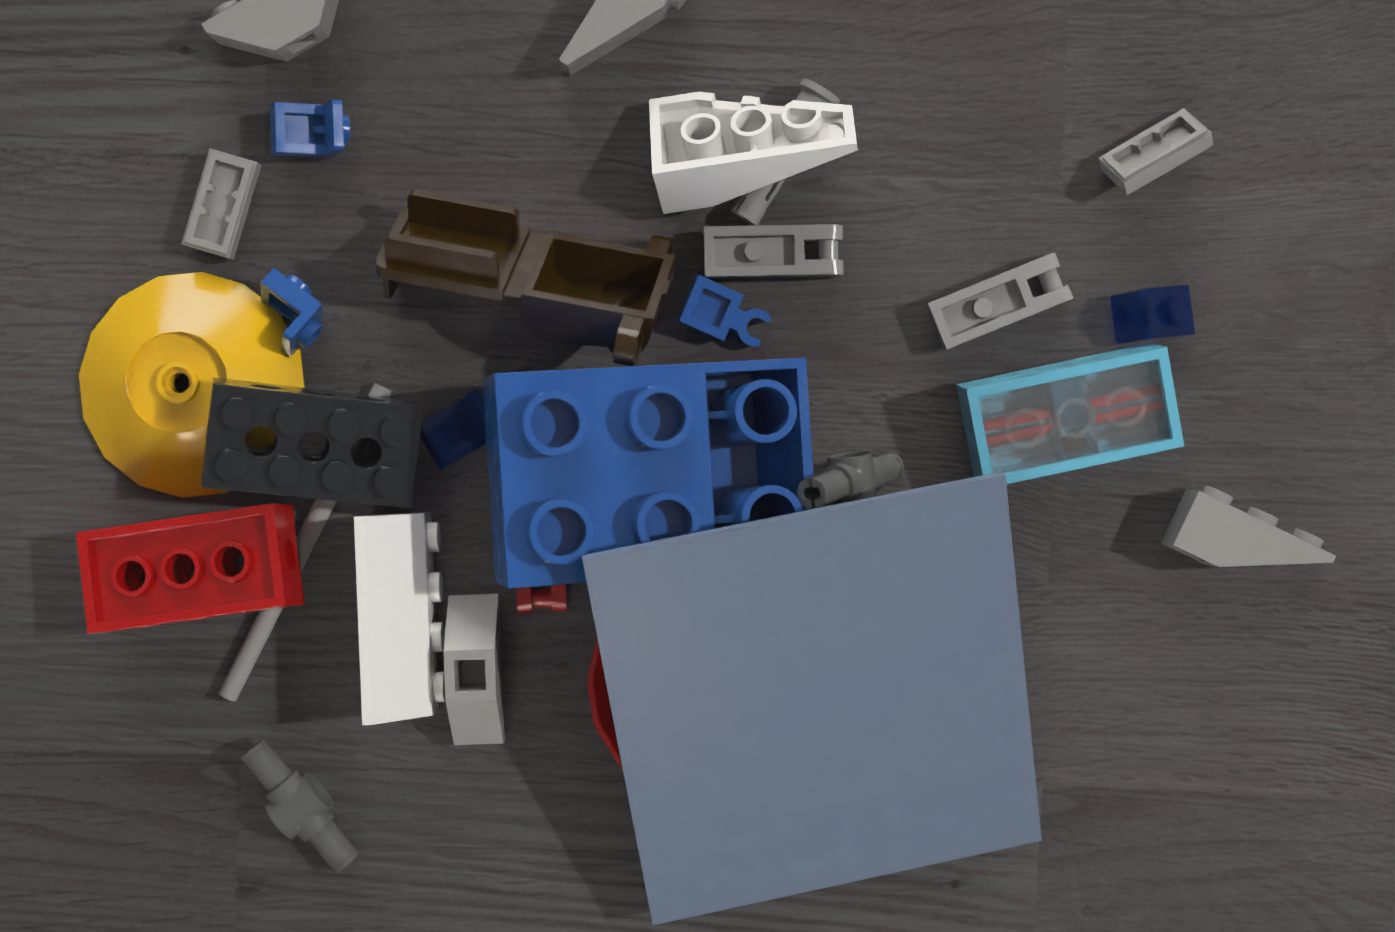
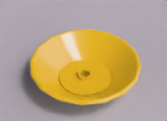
(151, 337)

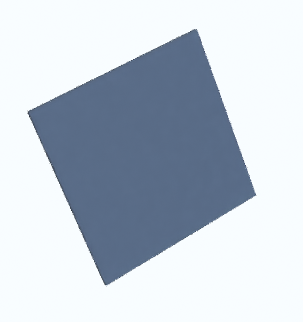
(819, 695)

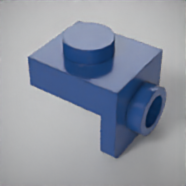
(308, 129)
(294, 302)

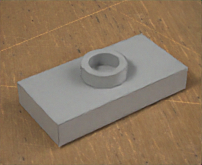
(1156, 151)
(221, 204)

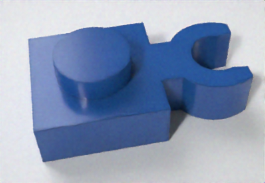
(716, 310)

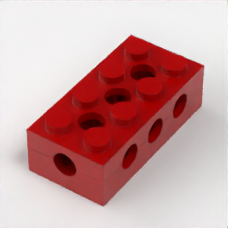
(115, 557)

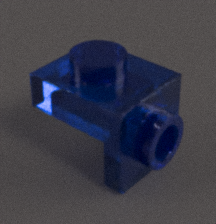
(1152, 314)
(456, 430)

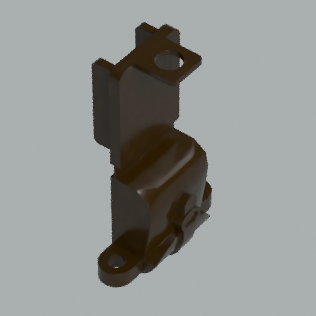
(566, 283)

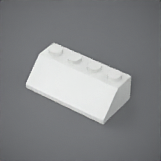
(398, 616)

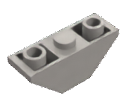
(272, 26)
(474, 669)

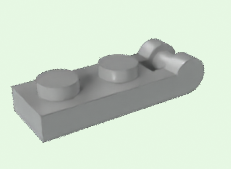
(771, 251)
(997, 302)

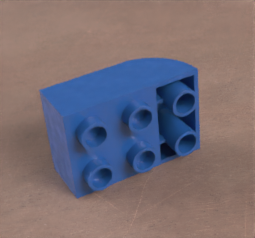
(637, 457)

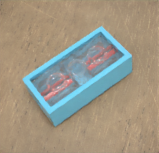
(1071, 413)

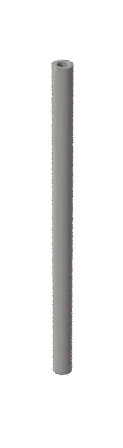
(266, 619)

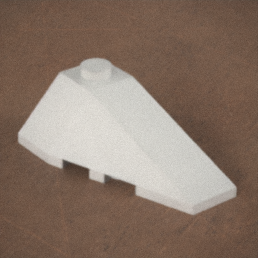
(724, 149)

